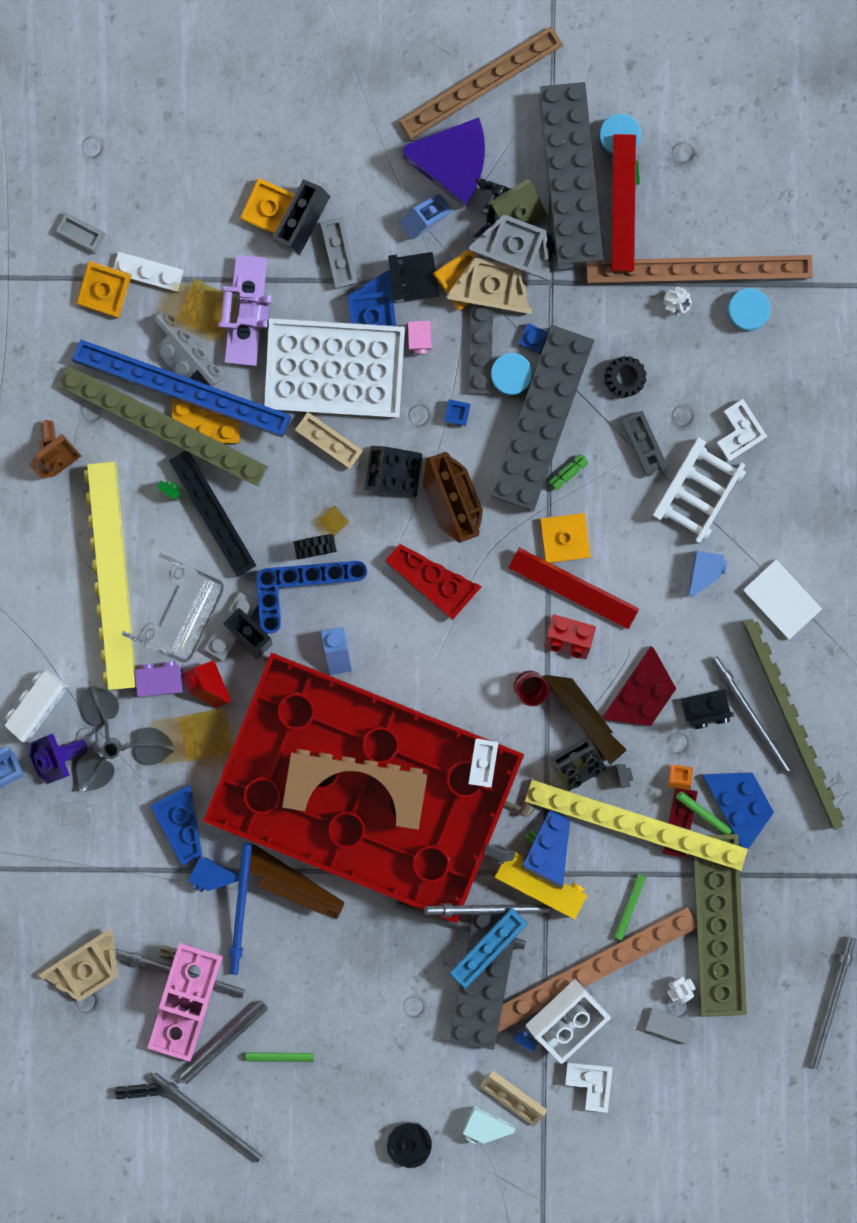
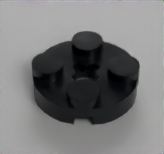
(398, 1137)

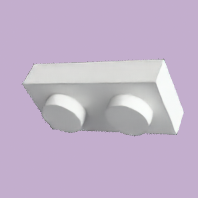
(483, 762)

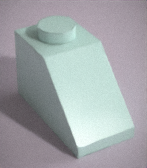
(486, 1127)

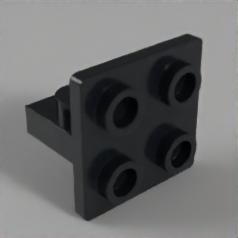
(578, 764)

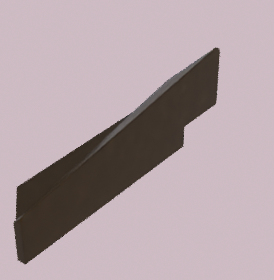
(586, 716)

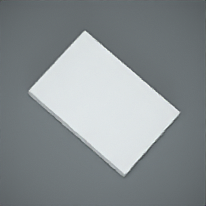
(782, 599)

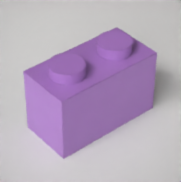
(159, 680)

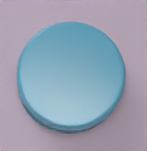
(617, 125)
(748, 309)
(511, 374)

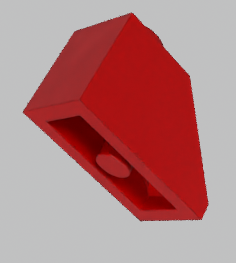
(207, 684)

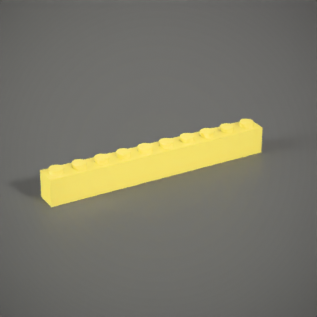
(112, 575)

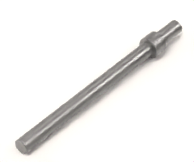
(727, 678)
(449, 910)
(465, 926)
(136, 959)
(845, 960)
(172, 1091)

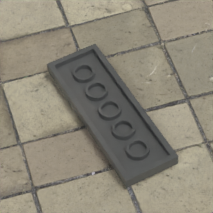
(481, 1003)

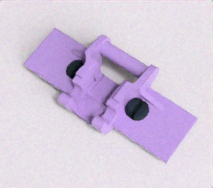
(253, 310)

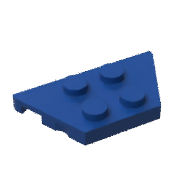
(373, 302)
(741, 803)

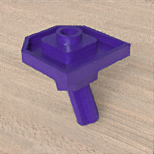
(50, 759)

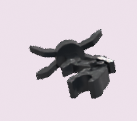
(495, 189)

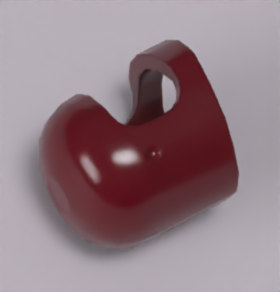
(525, 683)

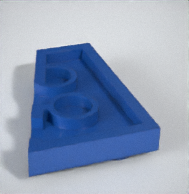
(179, 823)
(549, 850)

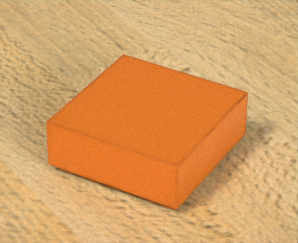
(680, 777)

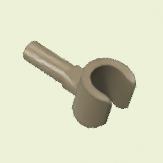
(525, 810)

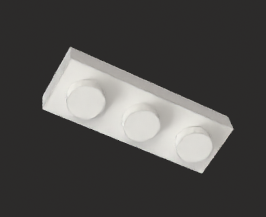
(150, 272)

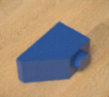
(211, 875)

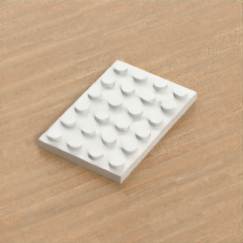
(334, 367)

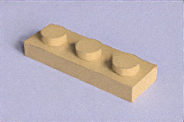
(329, 440)
(513, 1098)

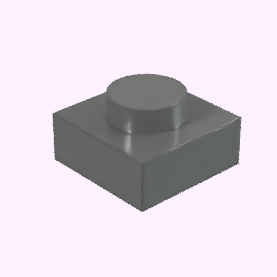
(624, 775)
(499, 853)

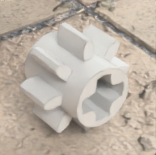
(677, 301)
(681, 990)

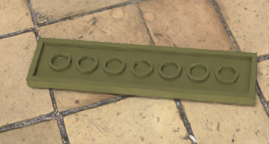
(719, 936)

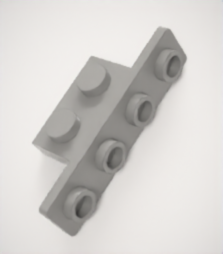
(182, 353)

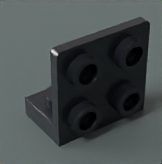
(413, 277)
(393, 471)
(706, 708)

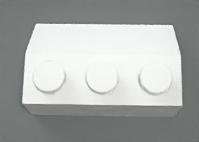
(35, 705)

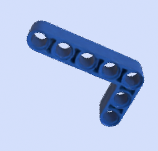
(301, 580)

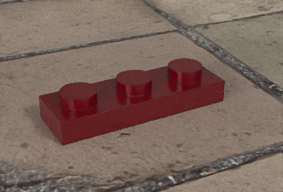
(680, 816)

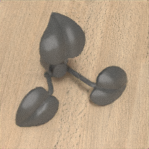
(93, 769)

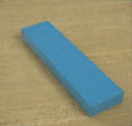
(488, 948)

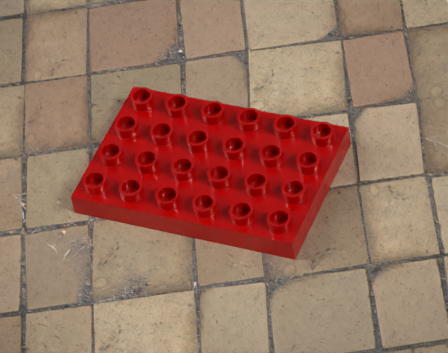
(350, 814)

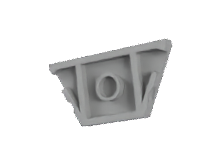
(516, 246)

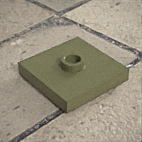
(520, 203)

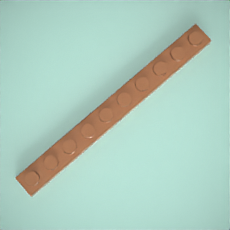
(705, 269)
(598, 966)

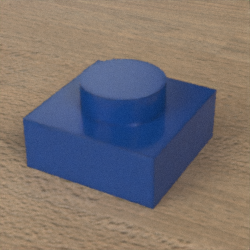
(533, 338)
(457, 412)
(525, 1039)

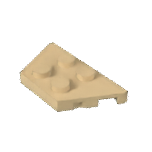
(491, 285)
(85, 968)

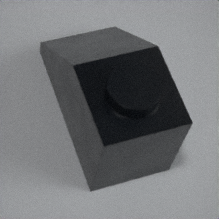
(248, 633)

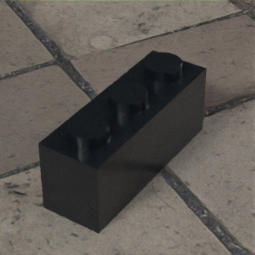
(301, 217)

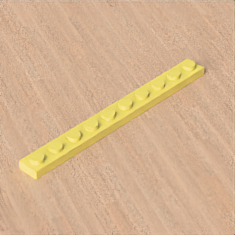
(636, 825)

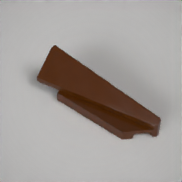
(292, 885)

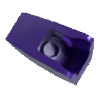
(451, 159)

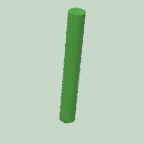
(703, 813)
(629, 908)
(279, 1057)

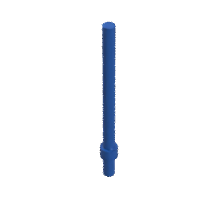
(236, 950)

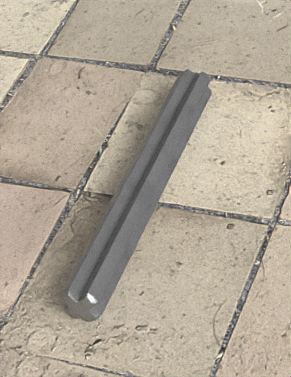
(223, 1042)

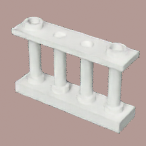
(676, 491)

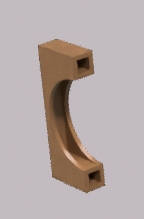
(309, 771)

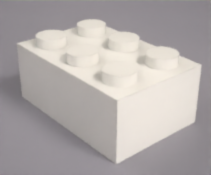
(568, 1021)

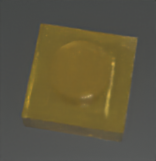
(334, 521)

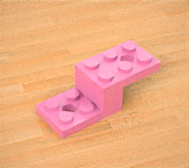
(185, 1002)

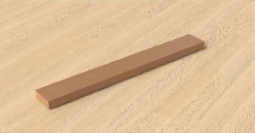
(480, 83)

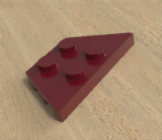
(643, 692)

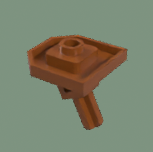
(54, 453)

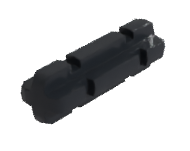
(137, 1091)

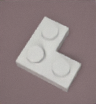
(746, 433)
(596, 1080)

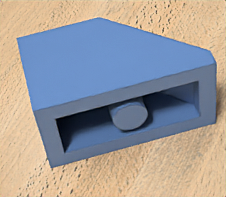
(425, 216)
(705, 570)
(336, 650)

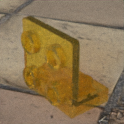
(203, 309)
(205, 734)

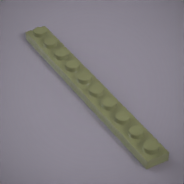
(163, 426)
(797, 732)

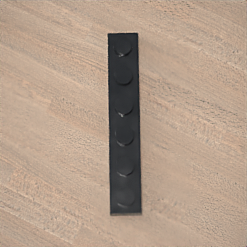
(212, 513)

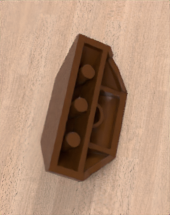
(452, 497)

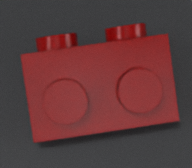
(569, 637)

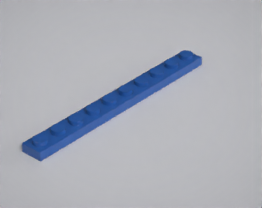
(181, 388)

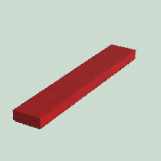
(623, 202)
(573, 588)

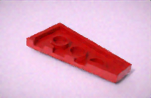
(436, 583)

